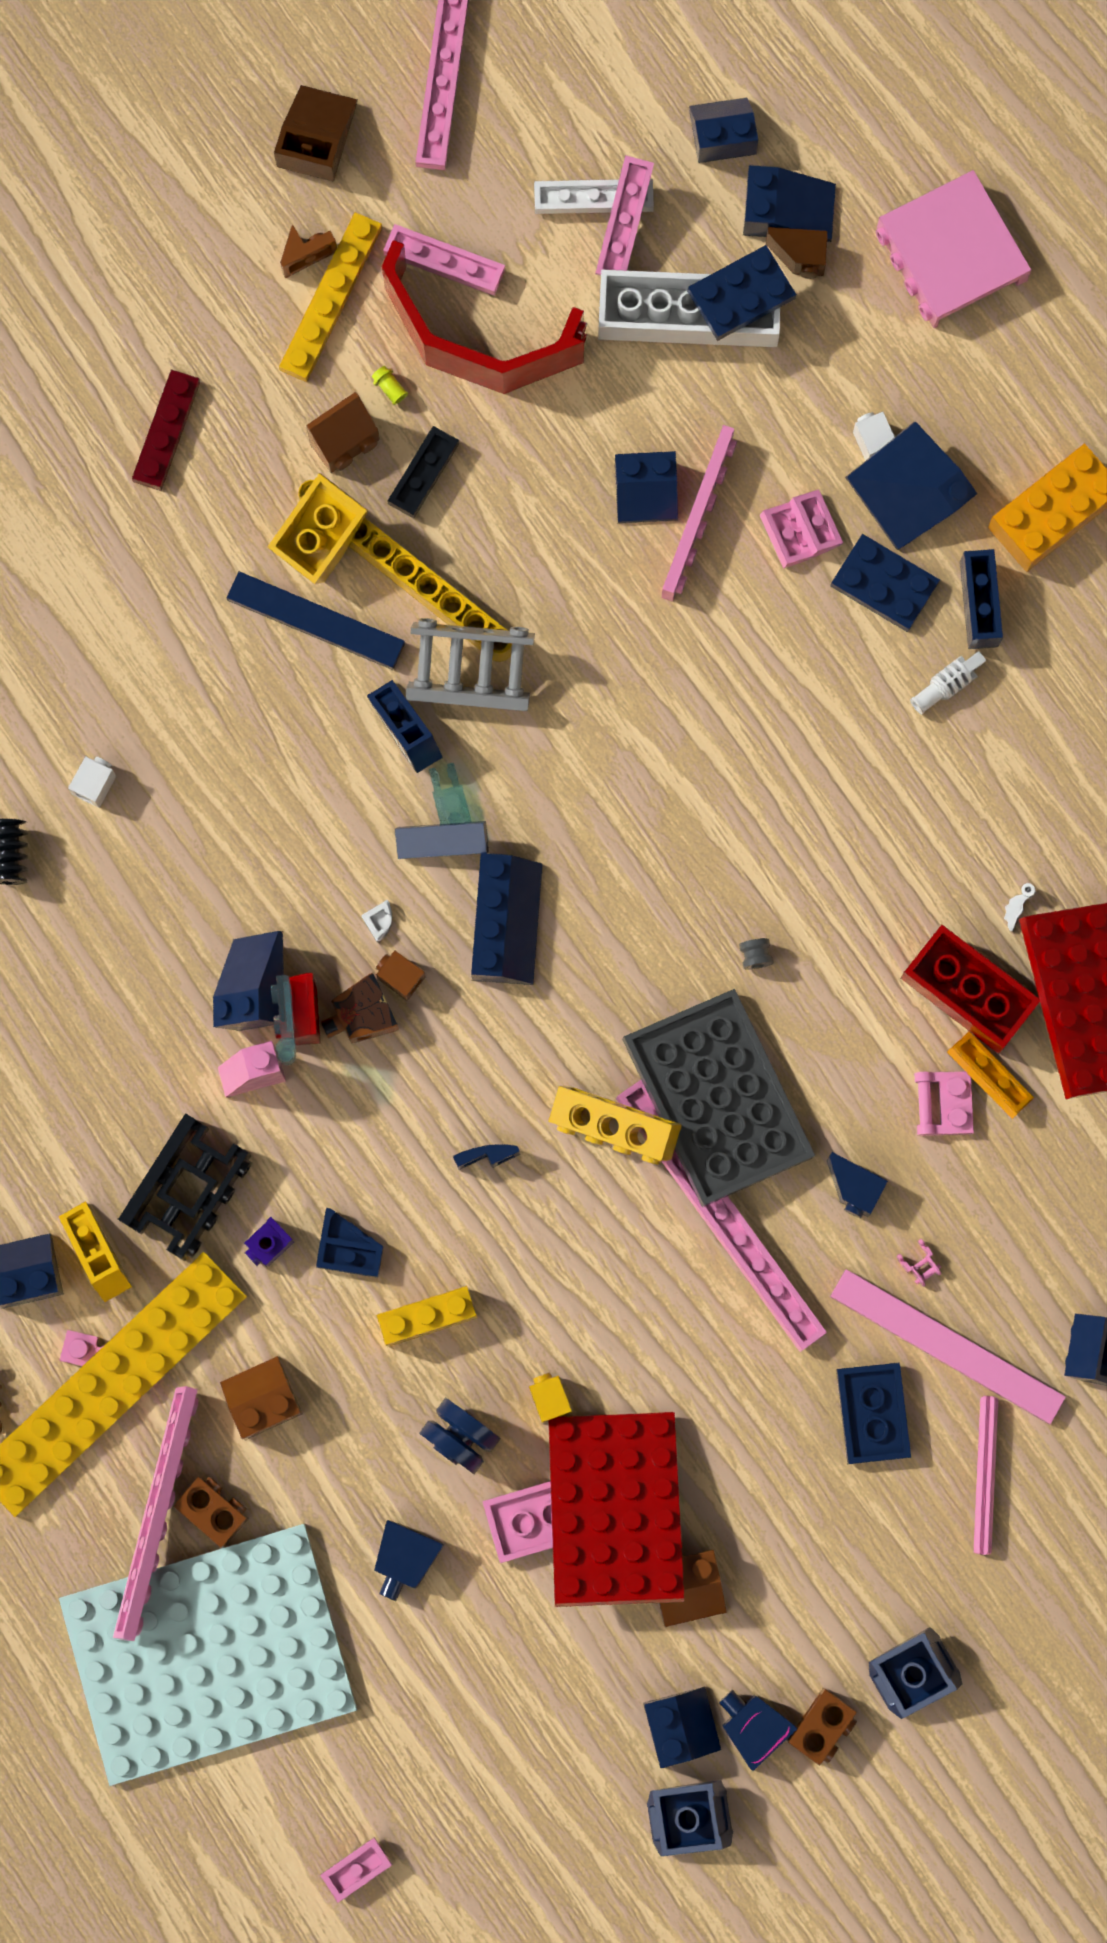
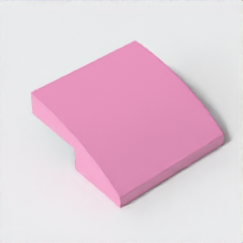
(801, 528)

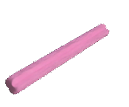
(985, 1475)

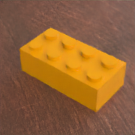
(1052, 508)

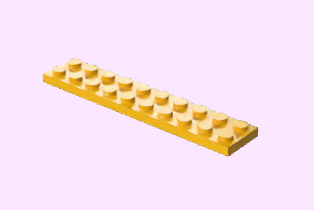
(114, 1380)

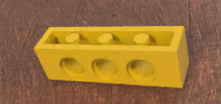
(661, 1132)

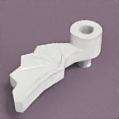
(1015, 906)

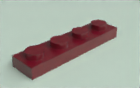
(166, 430)

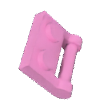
(954, 1100)

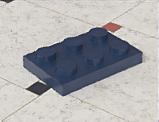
(741, 292)
(884, 582)
(873, 1413)

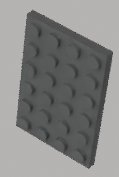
(719, 1084)

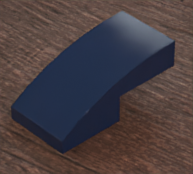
(495, 1153)

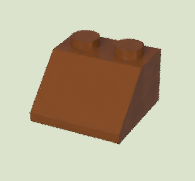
(343, 433)
(260, 1398)
(701, 1591)

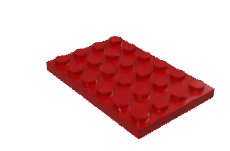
(1071, 979)
(615, 1510)

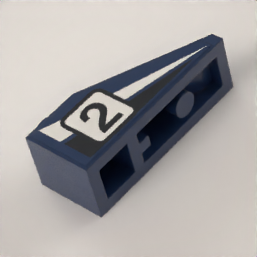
(405, 726)

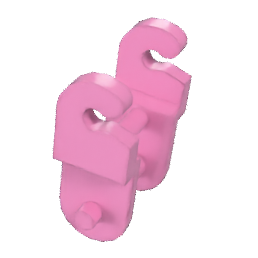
(921, 1278)

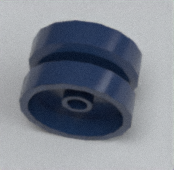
(459, 1436)

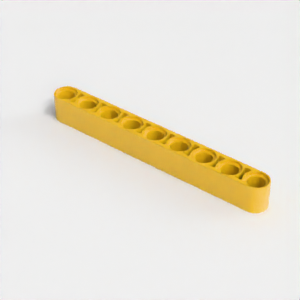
(417, 579)

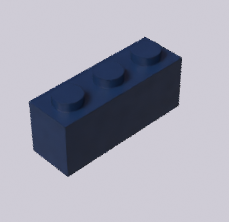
(981, 599)

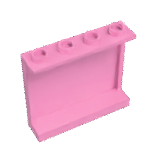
(952, 247)

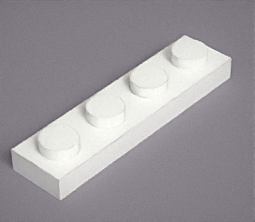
(580, 196)

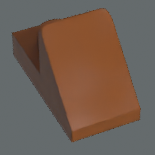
(302, 255)

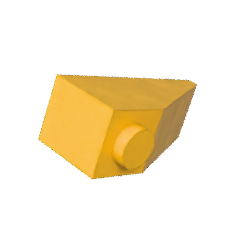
(95, 1252)

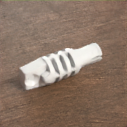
(948, 682)

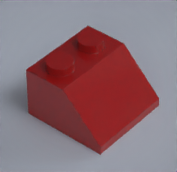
(305, 1009)

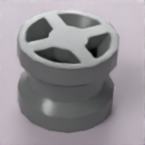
(756, 953)

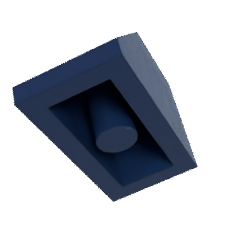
(855, 1186)

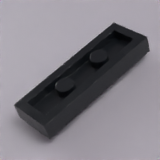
(423, 472)

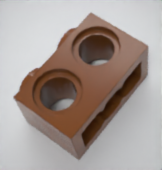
(207, 1517)
(815, 1722)

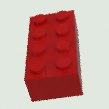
(970, 989)

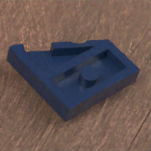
(347, 1248)

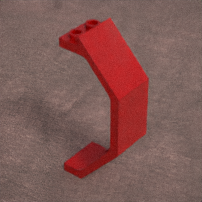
(473, 365)

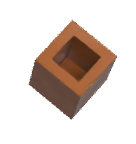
(399, 974)

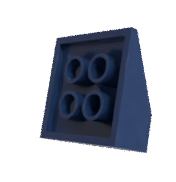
(910, 485)

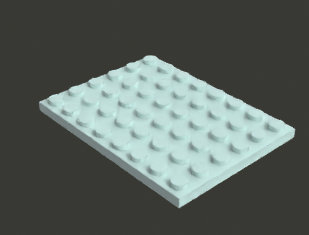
(224, 1656)

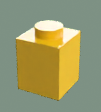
(549, 1397)

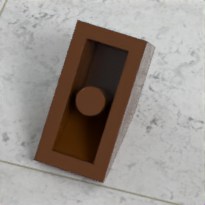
(799, 250)

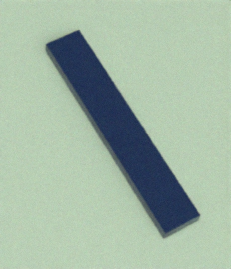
(315, 620)

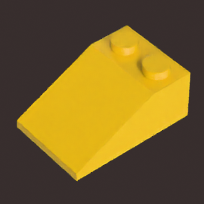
(318, 530)

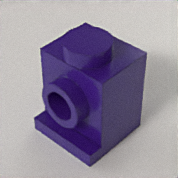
(280, 1243)

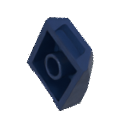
(915, 1673)
(690, 1818)

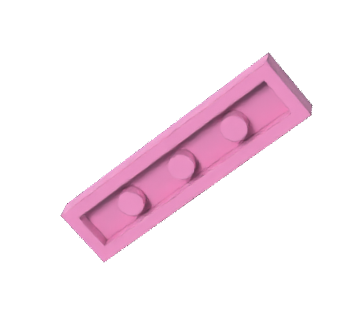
(625, 214)
(448, 260)

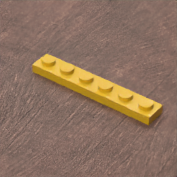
(330, 297)

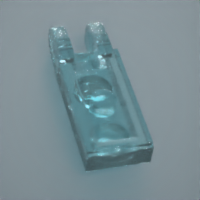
(449, 802)
(284, 1021)

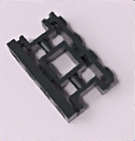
(163, 1174)

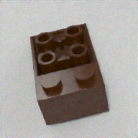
(315, 133)

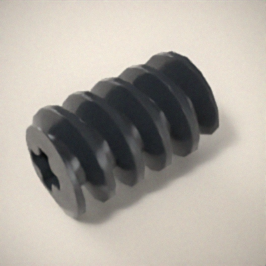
(10, 853)

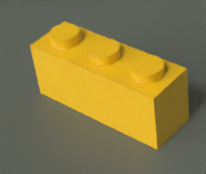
(426, 1316)

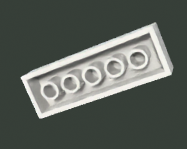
(660, 309)

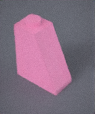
(251, 1069)

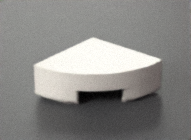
(379, 920)

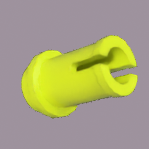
(389, 384)

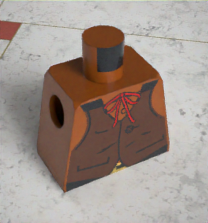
(361, 1012)

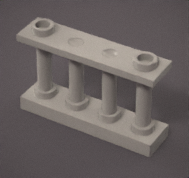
(453, 691)

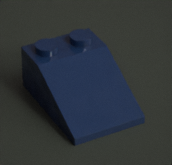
(787, 201)
(244, 987)

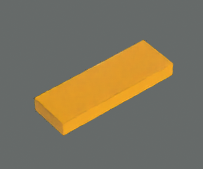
(990, 1074)

